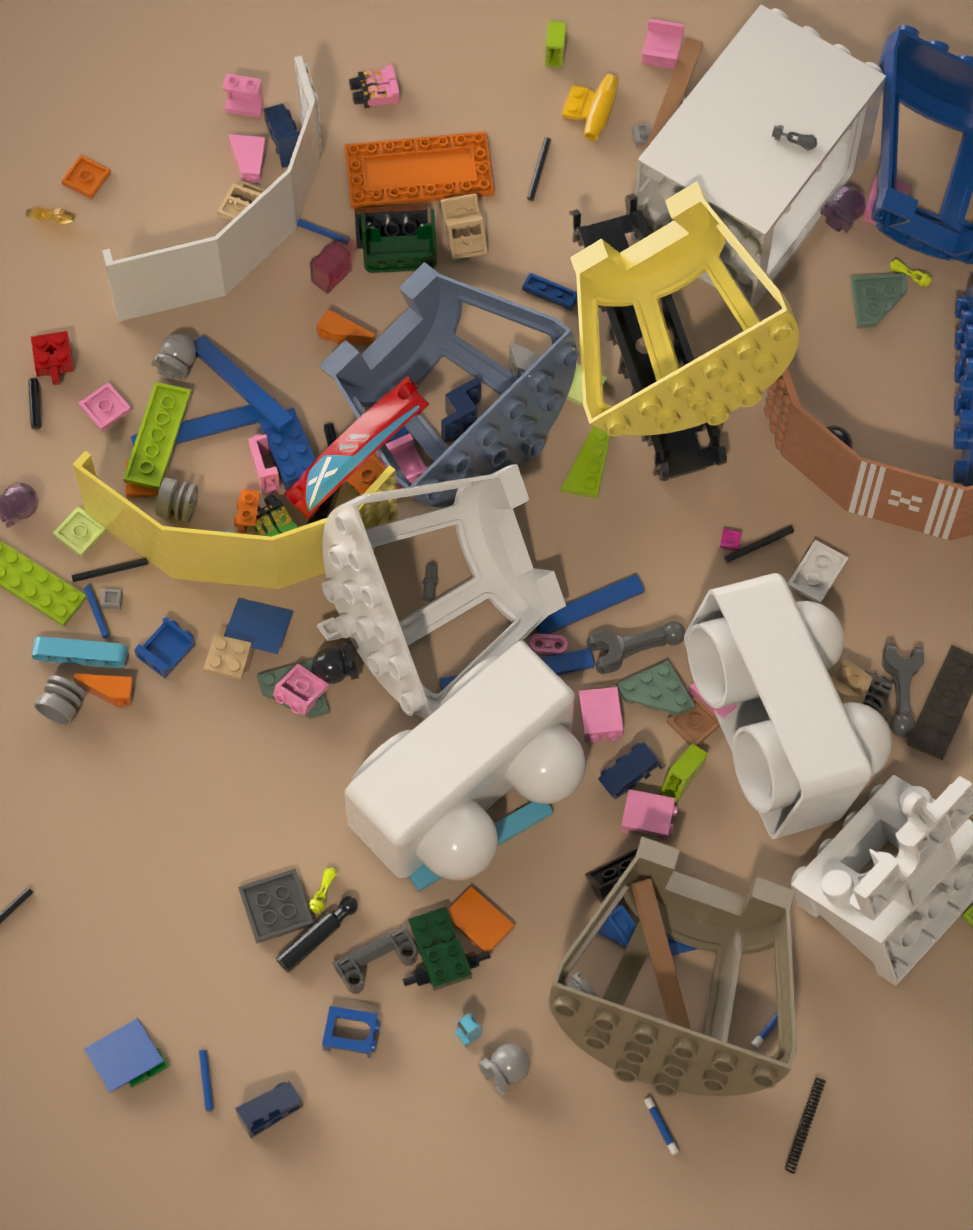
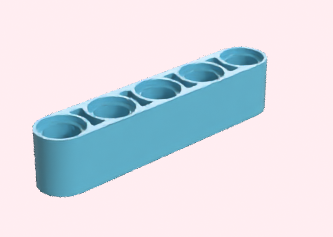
(80, 652)

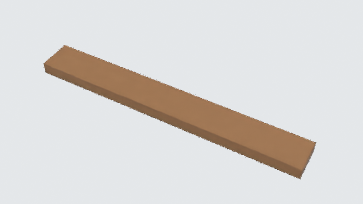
(677, 85)
(660, 953)

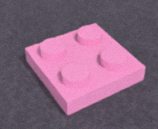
(105, 406)

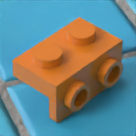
(247, 510)

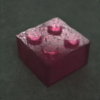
(330, 266)

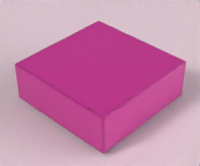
(730, 539)

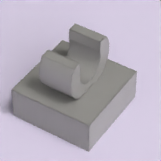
(641, 133)

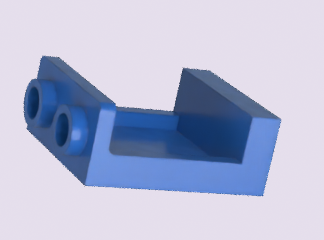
(166, 647)

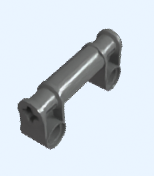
(349, 966)

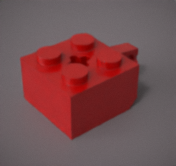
(52, 355)

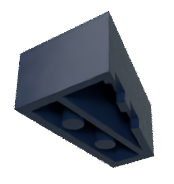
(282, 131)
(630, 770)
(268, 1108)

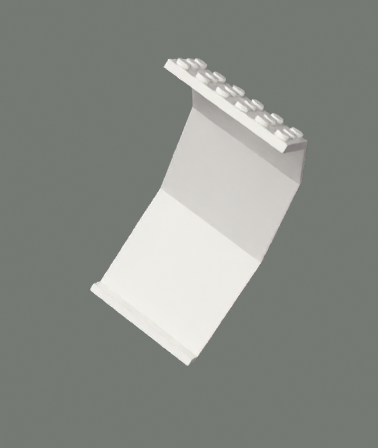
(217, 264)

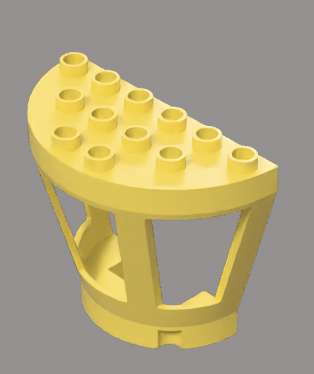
(652, 269)

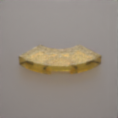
(43, 214)

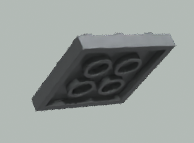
(275, 906)

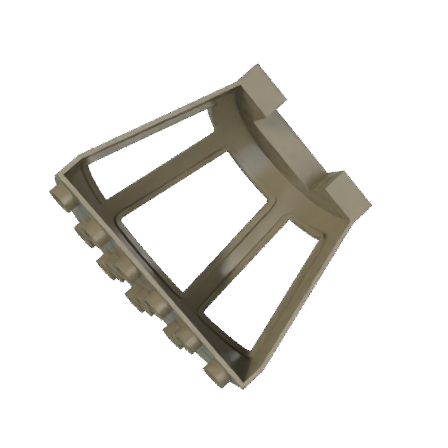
(705, 919)

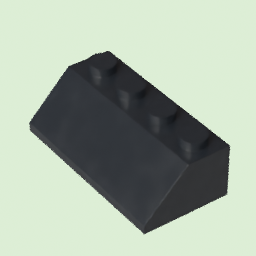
(391, 220)
(606, 876)

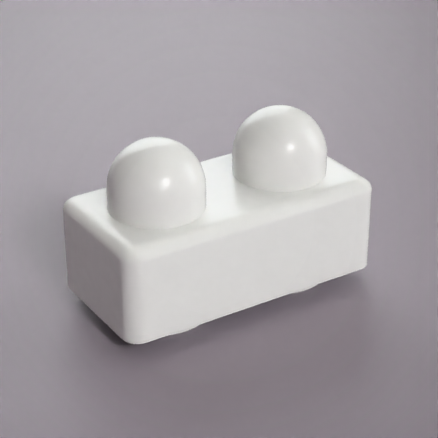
(790, 736)
(430, 786)

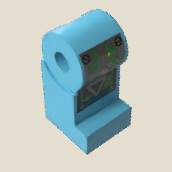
(468, 1030)

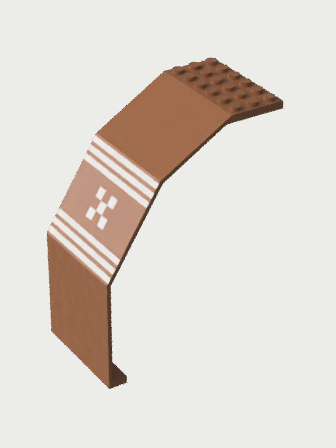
(861, 483)

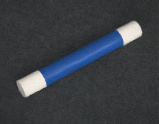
(765, 1032)
(661, 1126)

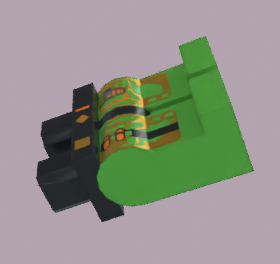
(273, 518)

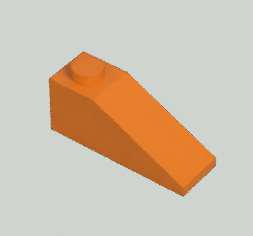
(338, 329)
(112, 689)

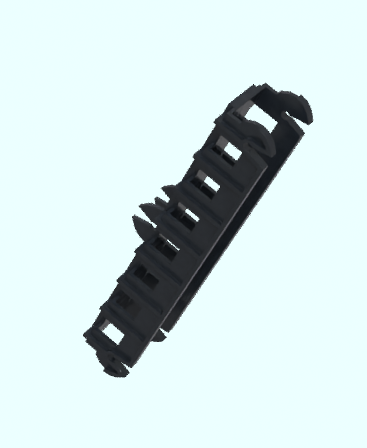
(680, 448)

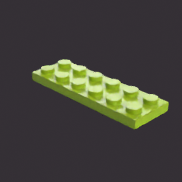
(157, 435)
(38, 586)

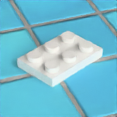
(817, 572)

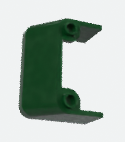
(399, 252)

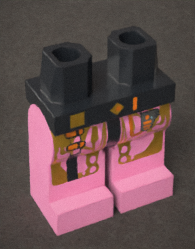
(375, 87)

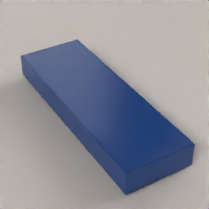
(550, 291)

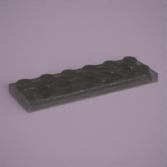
(944, 705)

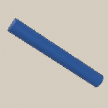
(322, 231)
(96, 611)
(206, 1080)

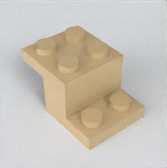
(238, 199)
(464, 226)
(228, 656)
(851, 682)

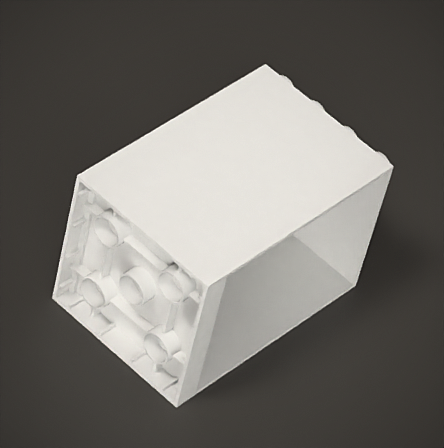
(724, 141)

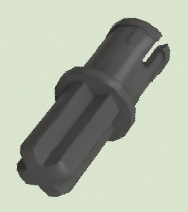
(429, 582)

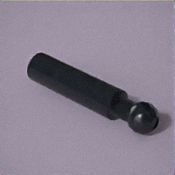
(316, 934)

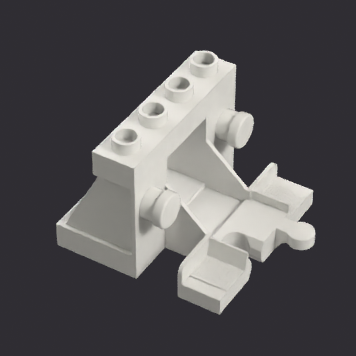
(902, 901)

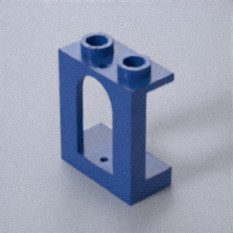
(366, 1046)

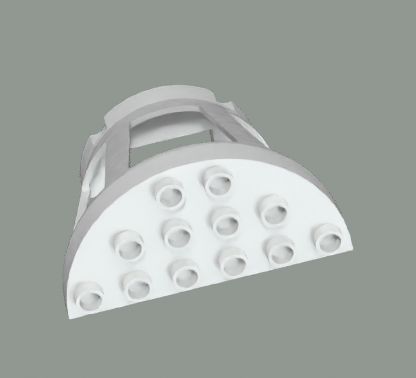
(492, 551)

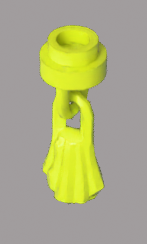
(898, 266)
(328, 877)

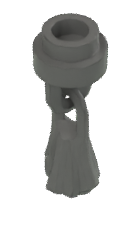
(808, 142)

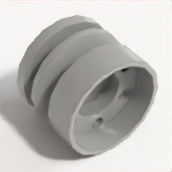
(180, 500)
(59, 700)

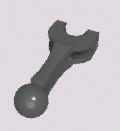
(624, 646)
(902, 671)

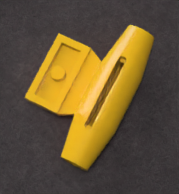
(592, 106)

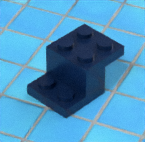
(460, 409)

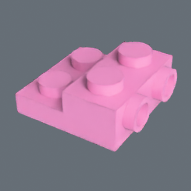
(300, 690)

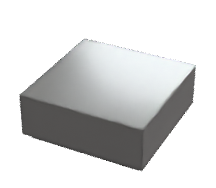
(111, 598)

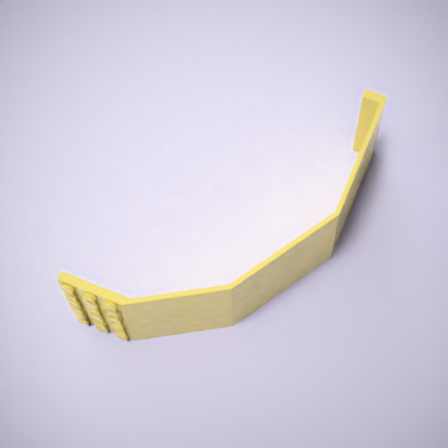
(221, 555)

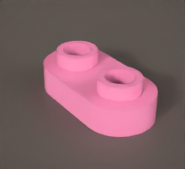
(548, 643)

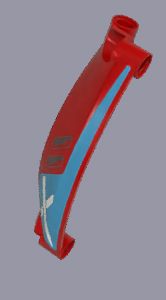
(356, 446)

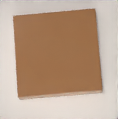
(695, 724)

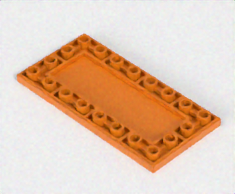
(418, 169)

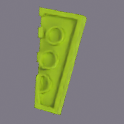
(588, 467)

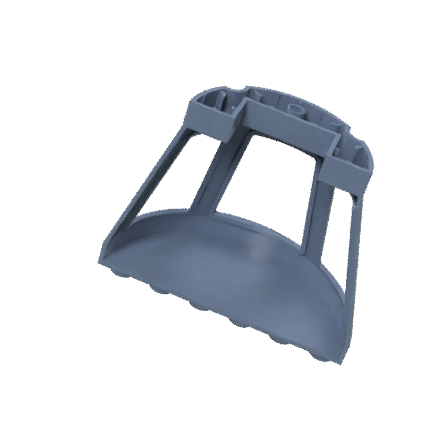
(414, 345)

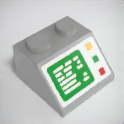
(521, 359)

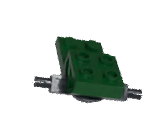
(440, 951)

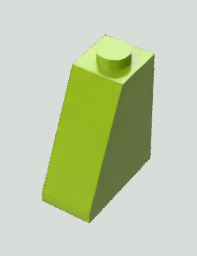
(555, 44)
(683, 773)

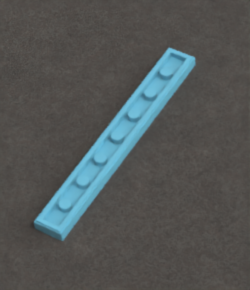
(506, 829)

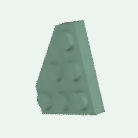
(876, 296)
(269, 679)
(657, 690)

